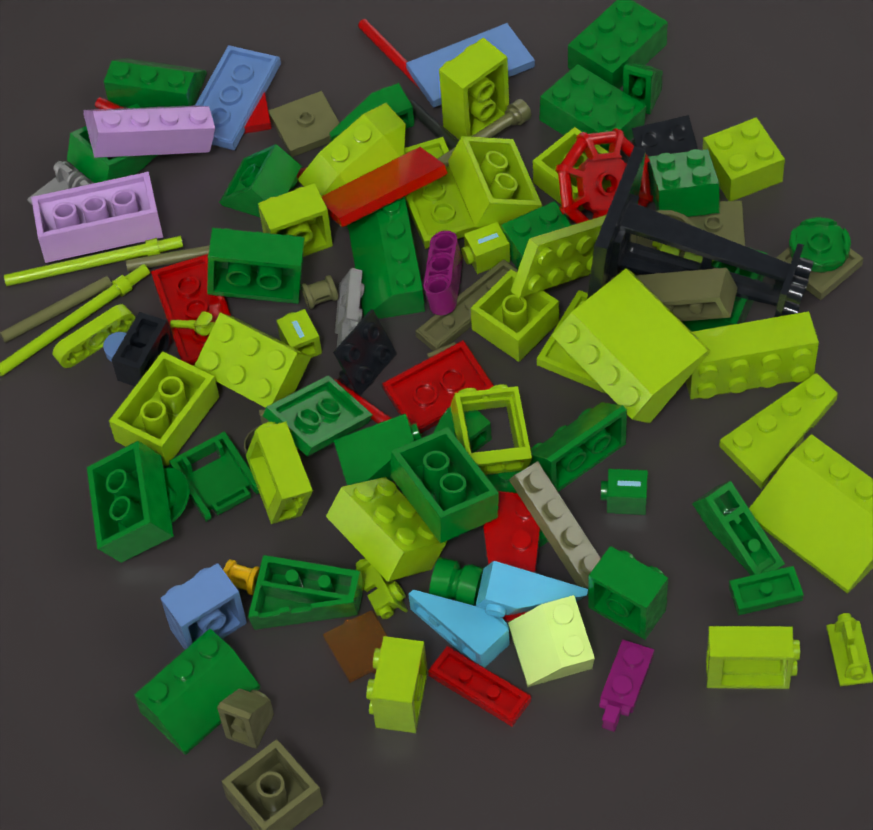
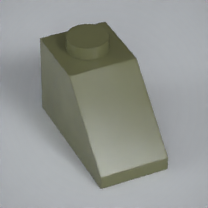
(246, 716)

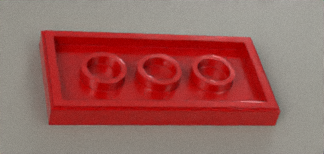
(383, 186)
(184, 297)

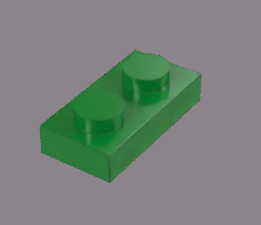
(765, 590)

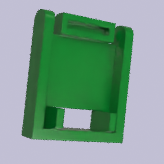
(219, 483)

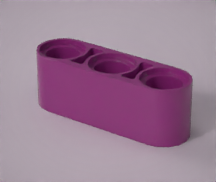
(443, 273)

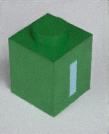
(625, 491)

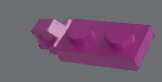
(625, 682)

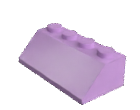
(150, 130)
(96, 217)

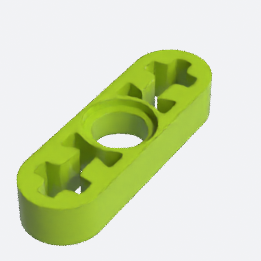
(80, 345)

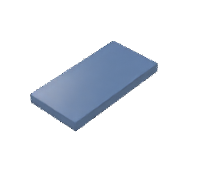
(426, 68)
(236, 90)

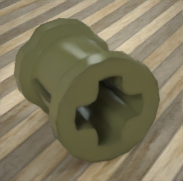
(319, 292)

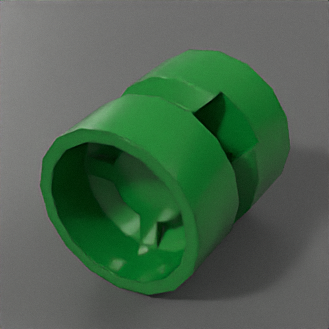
(456, 582)

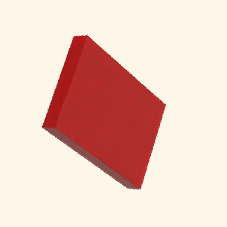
(430, 386)

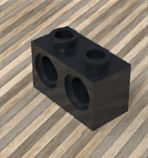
(140, 348)

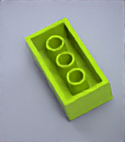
(755, 355)

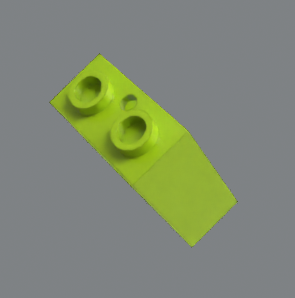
(497, 396)
(278, 472)
(751, 657)

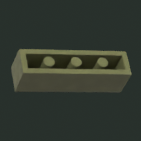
(694, 293)

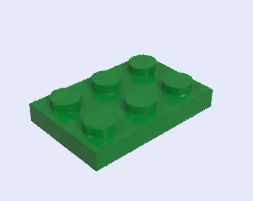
(318, 414)

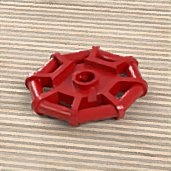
(591, 174)

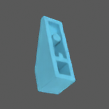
(514, 590)
(463, 626)

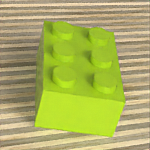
(474, 89)
(492, 180)
(251, 361)
(165, 406)
(385, 528)

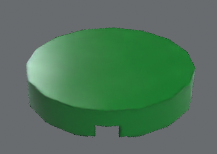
(823, 243)

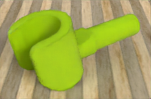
(202, 325)

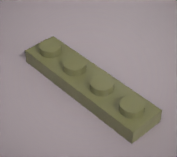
(556, 522)

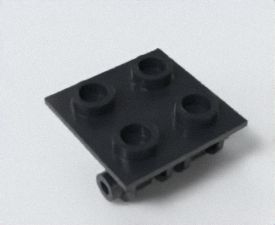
(665, 137)
(364, 353)

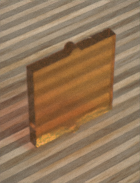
(355, 644)

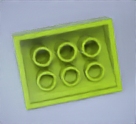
(631, 345)
(821, 512)

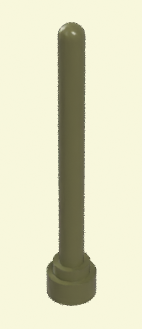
(516, 114)

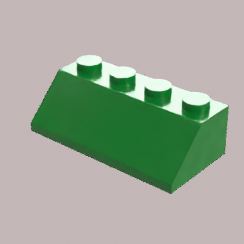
(388, 262)

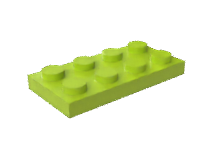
(440, 203)
(557, 257)

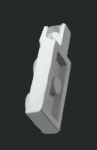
(348, 309)

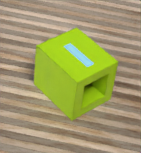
(485, 247)
(299, 332)

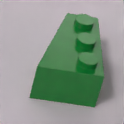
(303, 593)

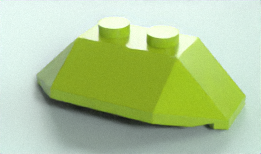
(359, 149)

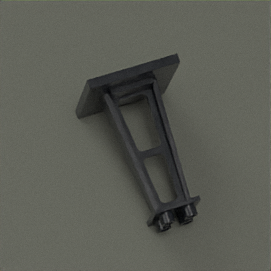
(626, 218)

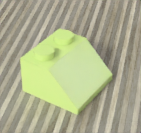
(551, 641)

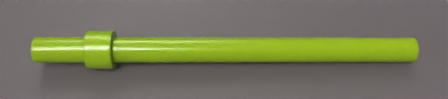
(150, 248)
(120, 286)

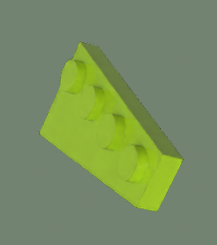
(770, 435)

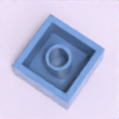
(202, 604)

